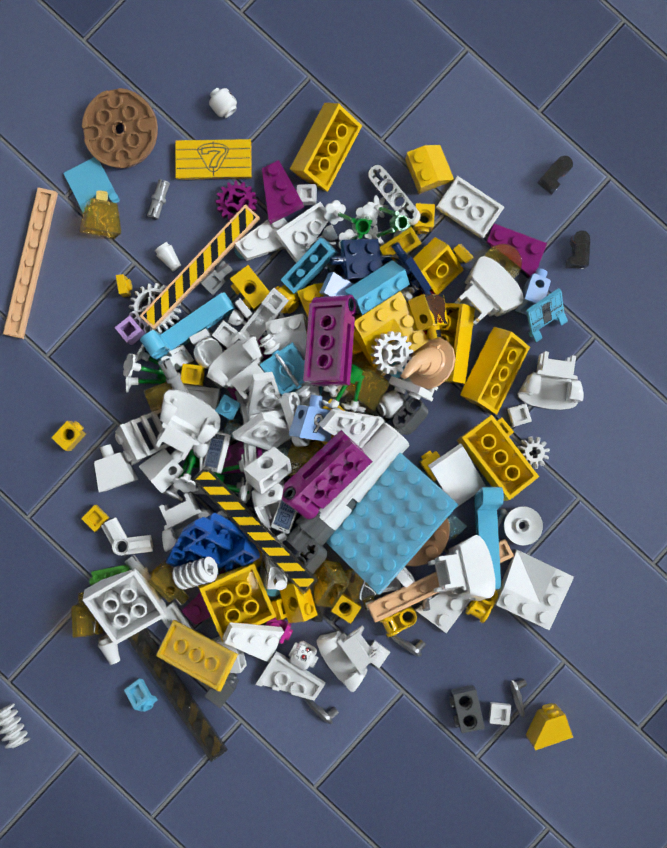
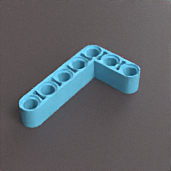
(203, 318)
(486, 504)

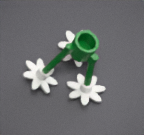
(398, 222)
(356, 375)

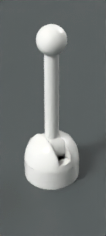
(328, 233)
(237, 318)
(200, 452)

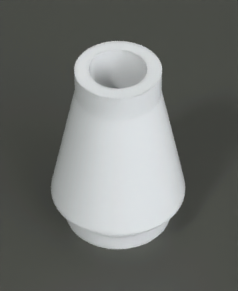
(167, 255)
(109, 649)

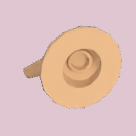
(430, 364)

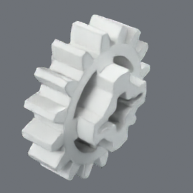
(384, 356)

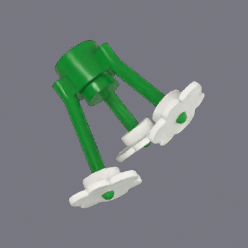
(242, 490)

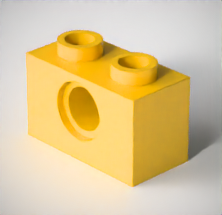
(244, 279)
(298, 606)

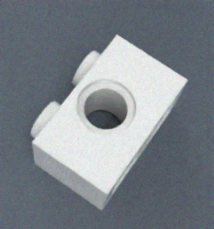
(267, 470)

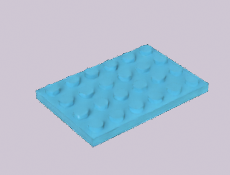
(391, 523)

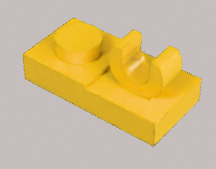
(408, 241)

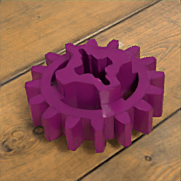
(229, 205)

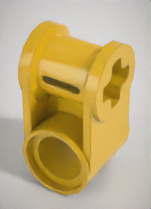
(483, 606)
(398, 622)

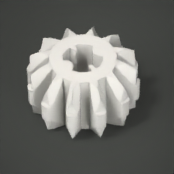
(540, 451)

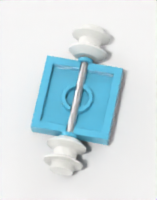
(286, 367)

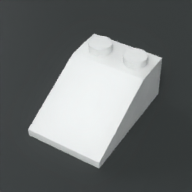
(289, 330)

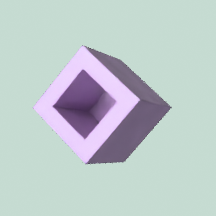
(130, 330)

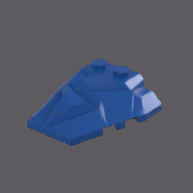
(216, 539)

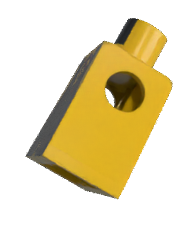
(429, 313)

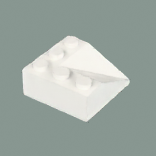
(533, 589)
(124, 604)

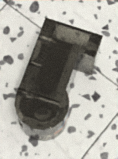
(560, 168)
(580, 250)

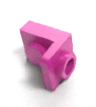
(285, 626)

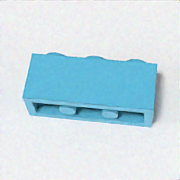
(309, 265)
(378, 286)

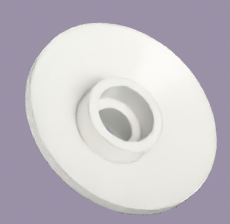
(532, 529)

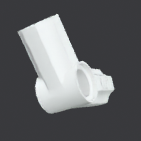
(116, 535)

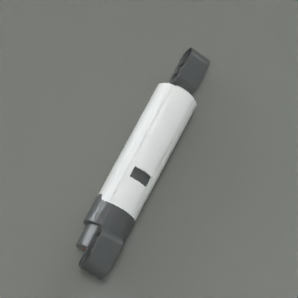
(382, 449)

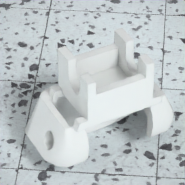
(490, 290)
(237, 365)
(552, 384)
(185, 419)
(265, 504)
(178, 518)
(466, 567)
(347, 656)

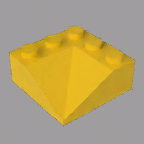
(388, 316)
(237, 598)

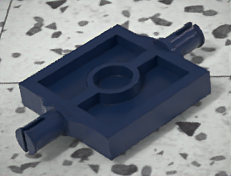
(360, 258)
(414, 274)

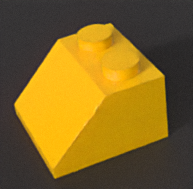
(428, 167)
(438, 264)
(548, 727)

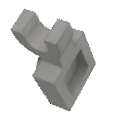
(214, 278)

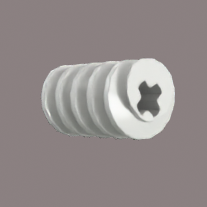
(195, 573)
(11, 727)

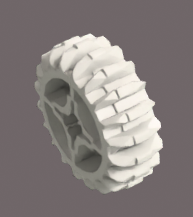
(150, 294)

